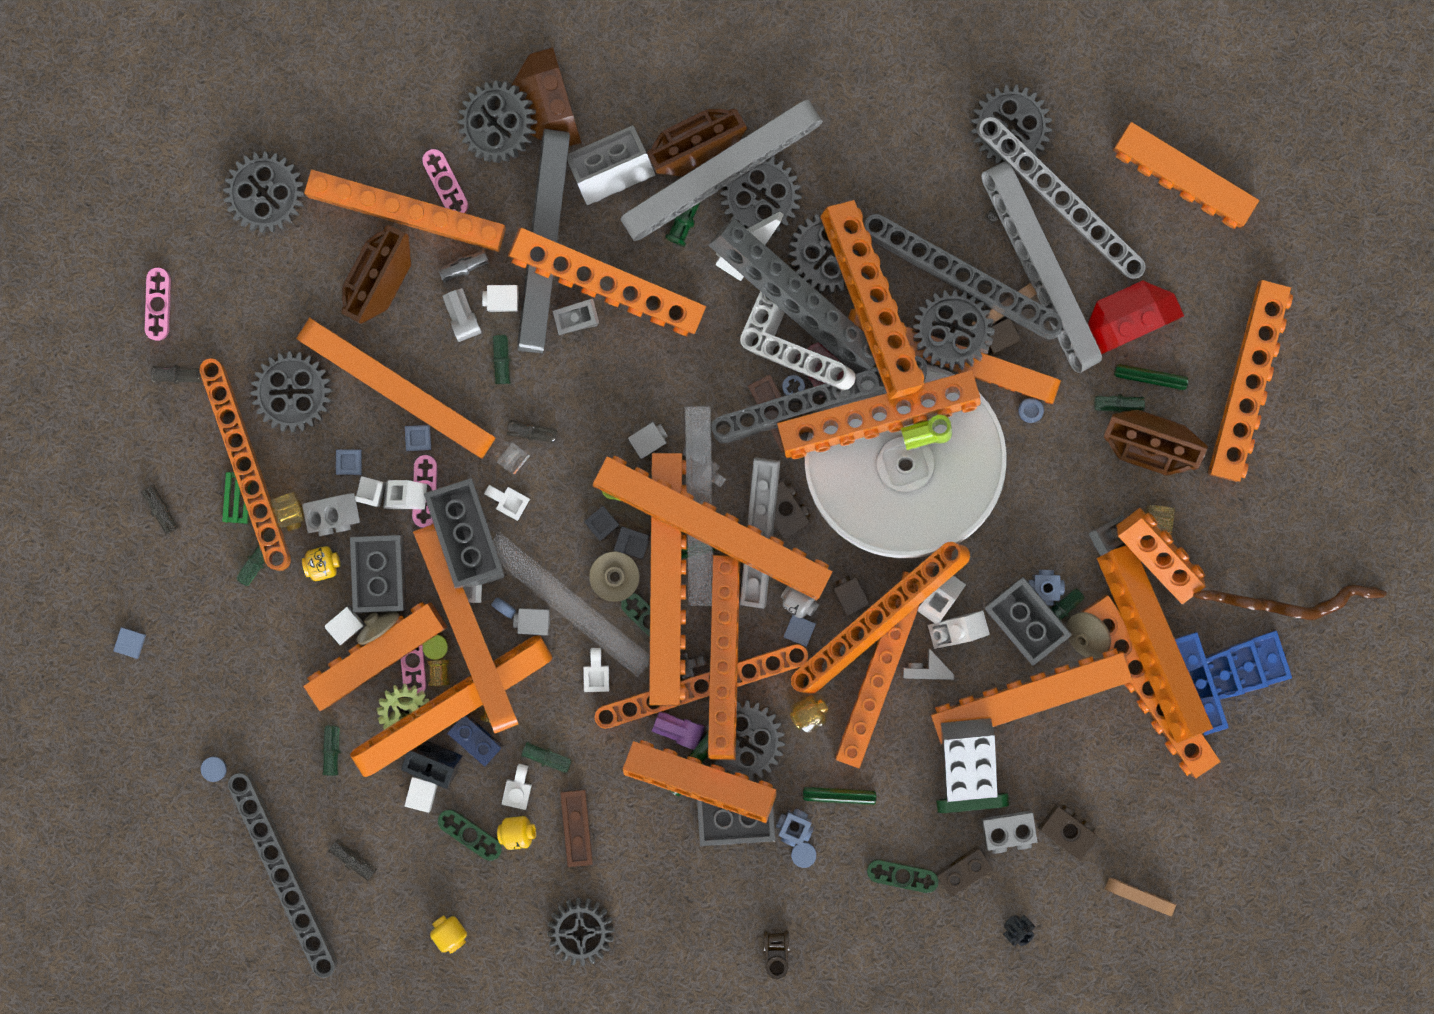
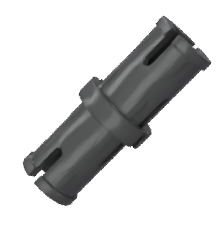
(463, 265)

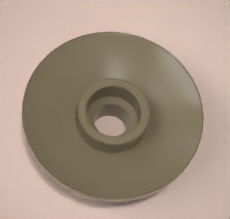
(602, 570)
(376, 626)
(1089, 635)

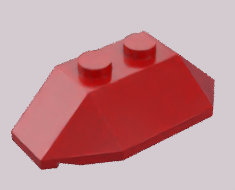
(1132, 314)

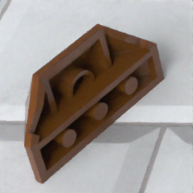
(545, 88)
(696, 141)
(376, 275)
(1154, 442)

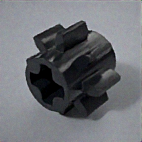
(1019, 930)

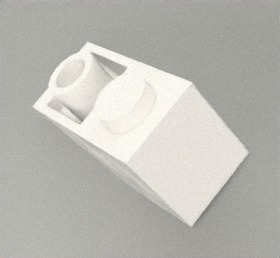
(404, 495)
(941, 600)
(959, 630)

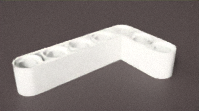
(788, 351)

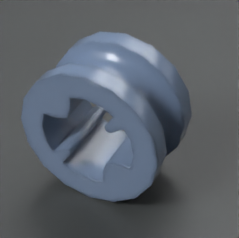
(786, 384)

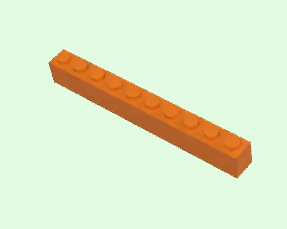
(712, 528)
(667, 593)

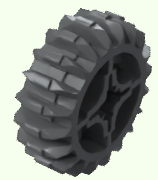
(592, 930)

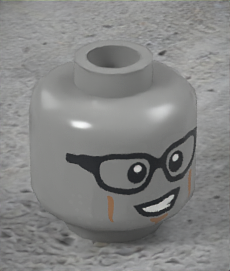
(798, 603)

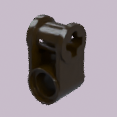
(776, 951)

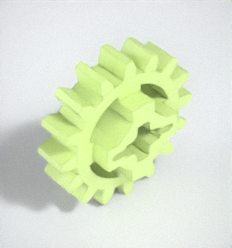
(411, 703)

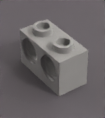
(331, 513)
(1008, 824)

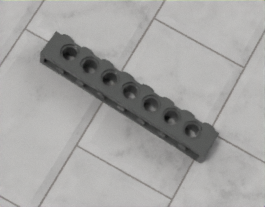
(793, 295)

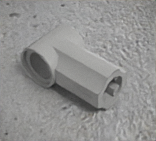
(463, 320)

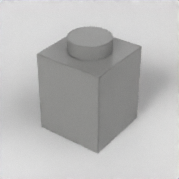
(648, 439)
(532, 621)

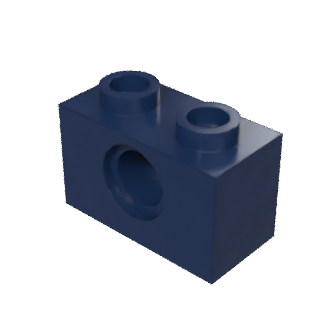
(475, 739)

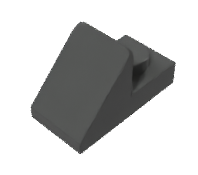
(1106, 536)

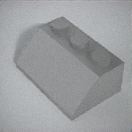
(610, 165)

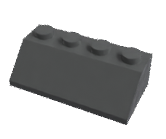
(464, 534)

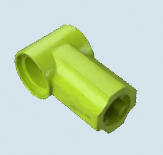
(924, 434)

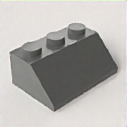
(1027, 620)

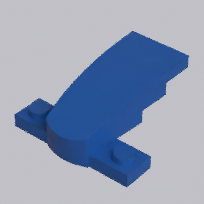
(1232, 670)

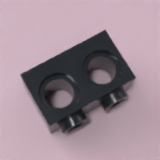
(432, 763)

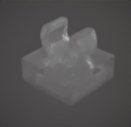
(512, 458)
(716, 478)

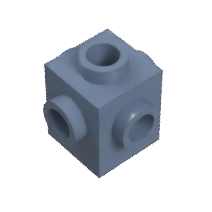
(1044, 577)
(794, 837)

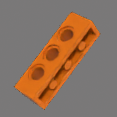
(1180, 585)

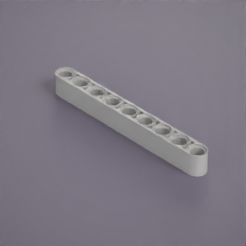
(721, 170)
(1072, 202)
(1041, 265)

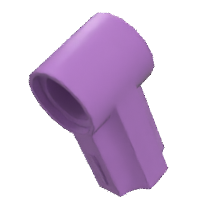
(683, 731)

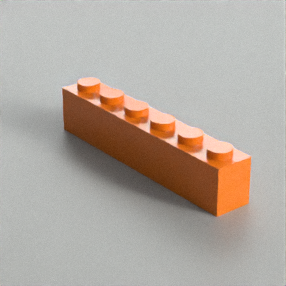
(1185, 175)
(374, 656)
(700, 781)

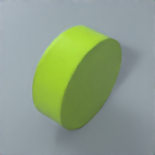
(435, 647)

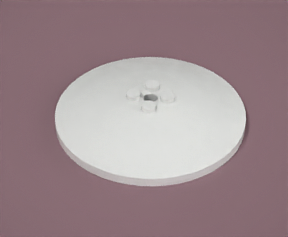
(917, 509)

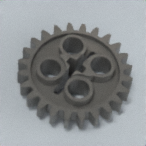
(511, 105)
(1024, 107)
(773, 176)
(248, 207)
(812, 239)
(946, 350)
(291, 369)
(757, 721)

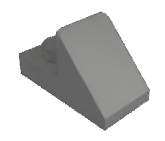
(576, 317)
(934, 670)

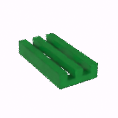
(229, 475)

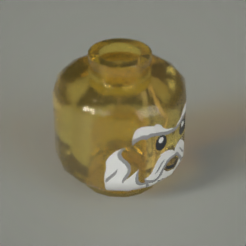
(809, 713)

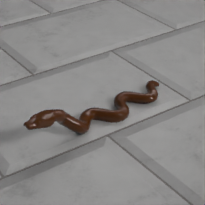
(1309, 613)

